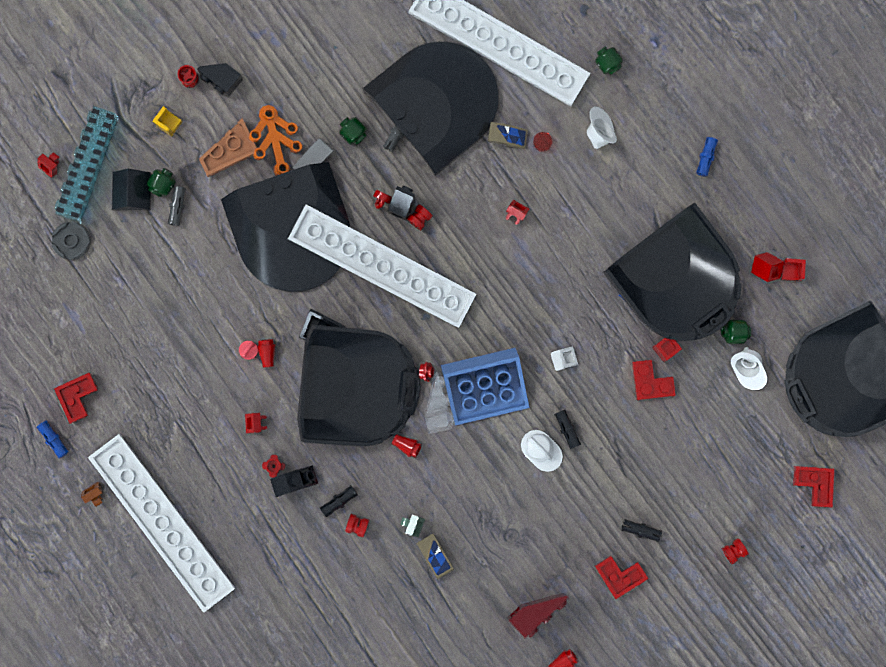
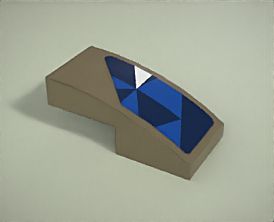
(507, 135)
(435, 556)

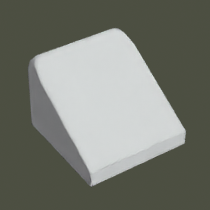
(564, 358)

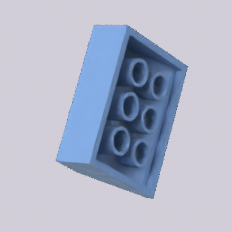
(485, 386)

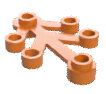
(274, 137)

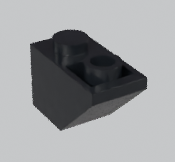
(222, 76)
(402, 202)
(294, 481)

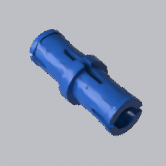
(707, 156)
(52, 439)

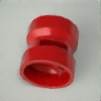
(188, 72)
(418, 219)
(352, 525)
(735, 551)

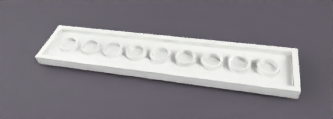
(503, 46)
(381, 266)
(161, 523)

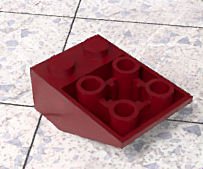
(531, 614)

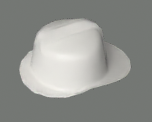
(601, 128)
(749, 369)
(541, 450)

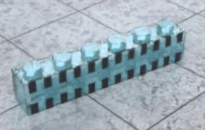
(86, 165)

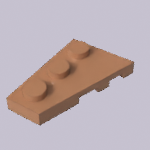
(229, 150)

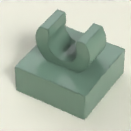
(413, 525)

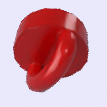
(382, 198)

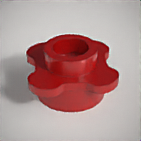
(426, 371)
(268, 466)

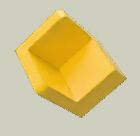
(167, 121)

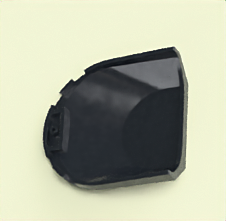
(438, 100)
(265, 216)
(680, 278)
(840, 374)
(355, 387)

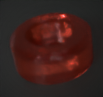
(542, 141)

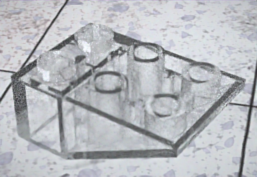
(436, 411)

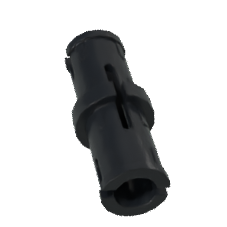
(567, 429)
(338, 501)
(641, 530)

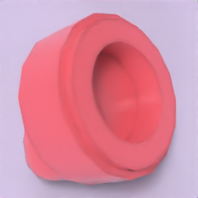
(248, 350)

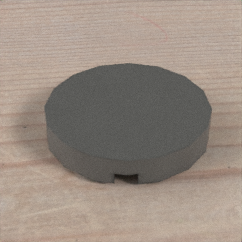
(70, 240)

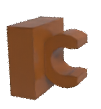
(93, 494)

